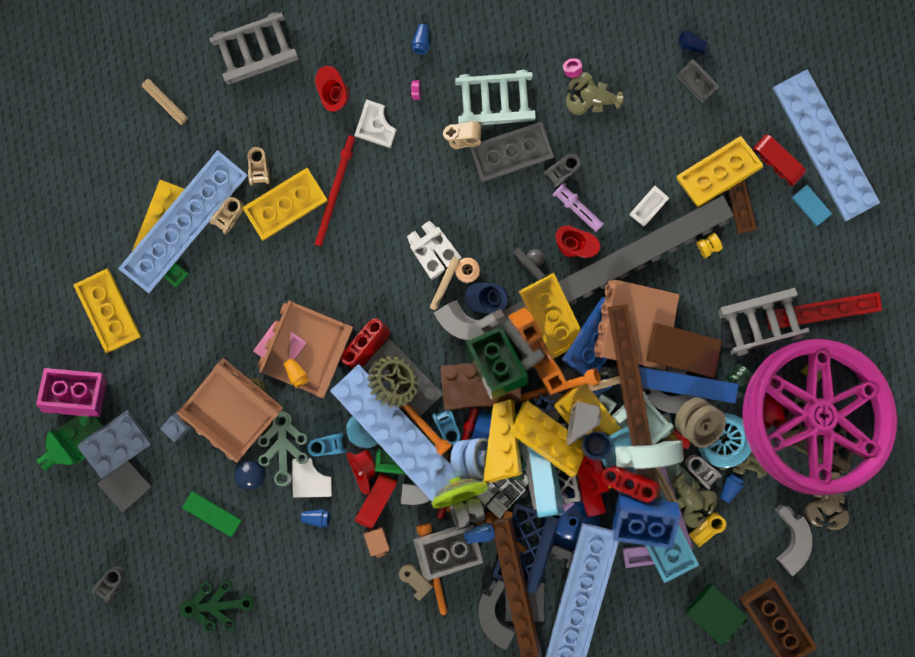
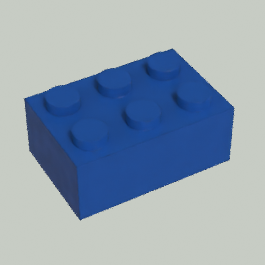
(646, 522)

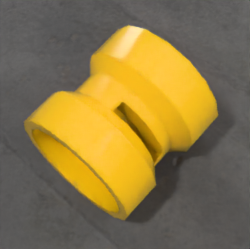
(709, 245)

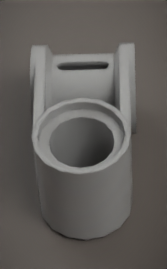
(704, 472)

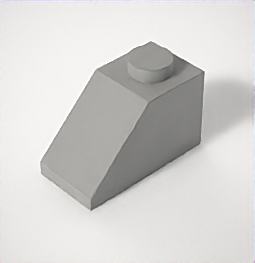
(582, 420)

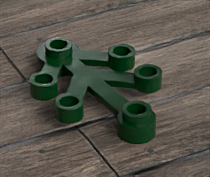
(214, 606)

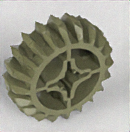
(387, 385)

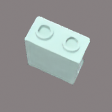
(658, 425)

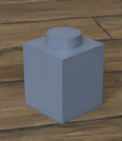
(175, 427)

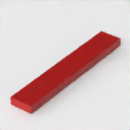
(830, 309)

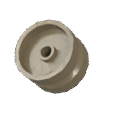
(700, 422)

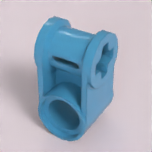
(446, 425)
(328, 445)

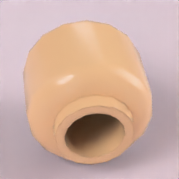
(472, 265)

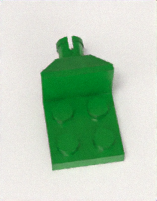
(64, 442)

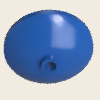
(568, 534)

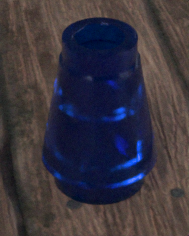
(692, 42)

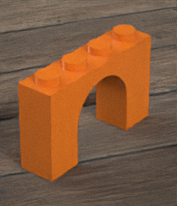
(546, 368)

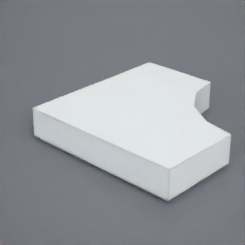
(373, 125)
(308, 481)

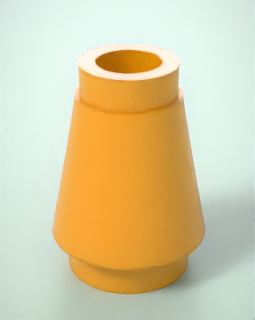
(295, 373)

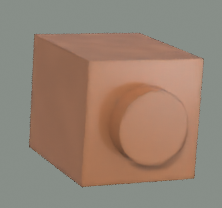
(377, 542)

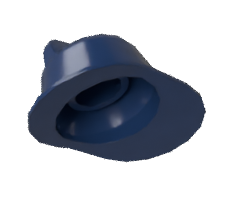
(486, 297)

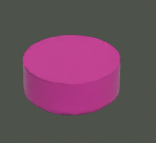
(572, 68)
(416, 90)

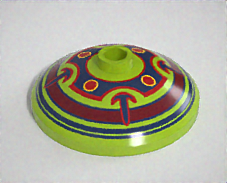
(458, 491)

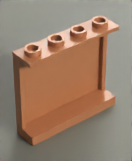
(645, 308)
(320, 355)
(229, 410)

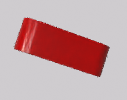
(783, 162)
(365, 344)
(621, 484)
(376, 501)

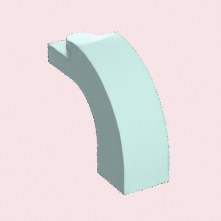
(650, 456)

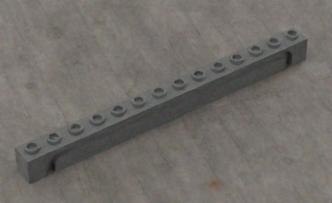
(638, 253)

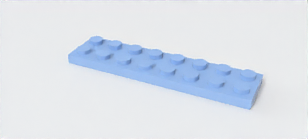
(826, 145)
(182, 222)
(394, 434)
(583, 592)

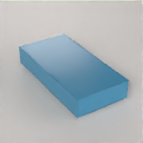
(811, 205)

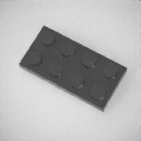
(512, 152)
(427, 391)

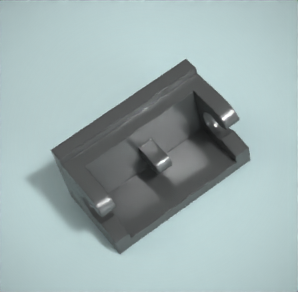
(697, 81)

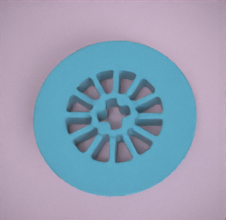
(735, 457)

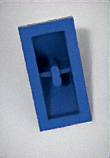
(482, 426)

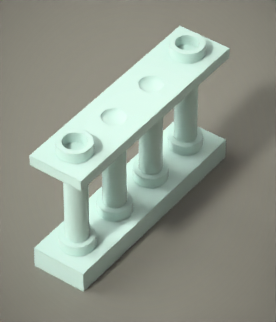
(505, 115)

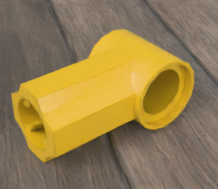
(706, 531)

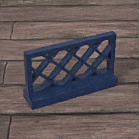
(544, 547)

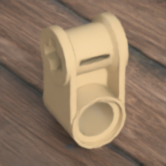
(465, 134)
(258, 168)
(226, 215)

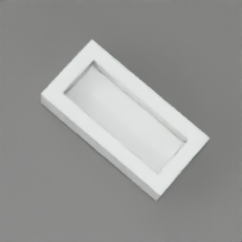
(649, 206)

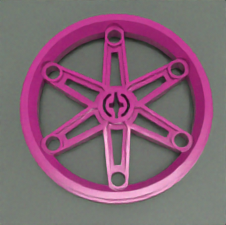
(877, 391)

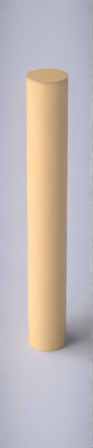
(444, 283)
(605, 383)

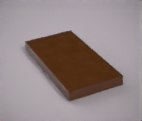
(683, 350)

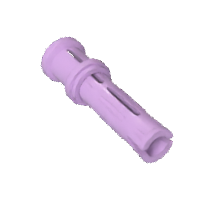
(572, 198)

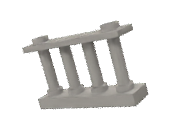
(251, 67)
(767, 302)

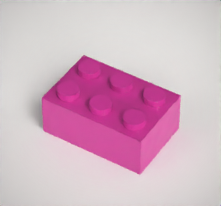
(71, 392)

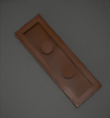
(741, 208)

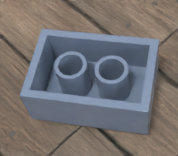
(114, 444)

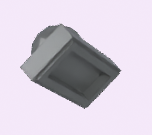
(531, 261)

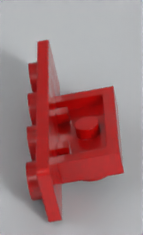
(591, 486)

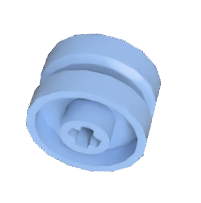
(469, 458)

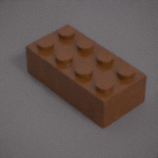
(777, 620)

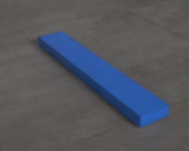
(688, 385)

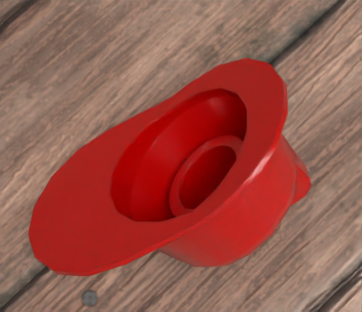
(331, 88)
(576, 242)
(363, 469)

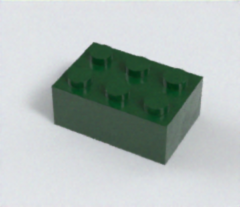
(496, 363)

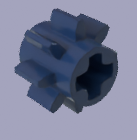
(546, 398)

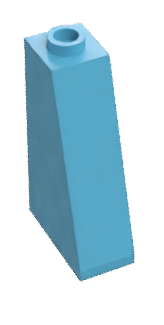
(546, 486)

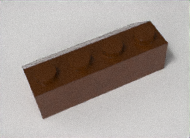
(465, 389)

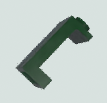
(716, 614)

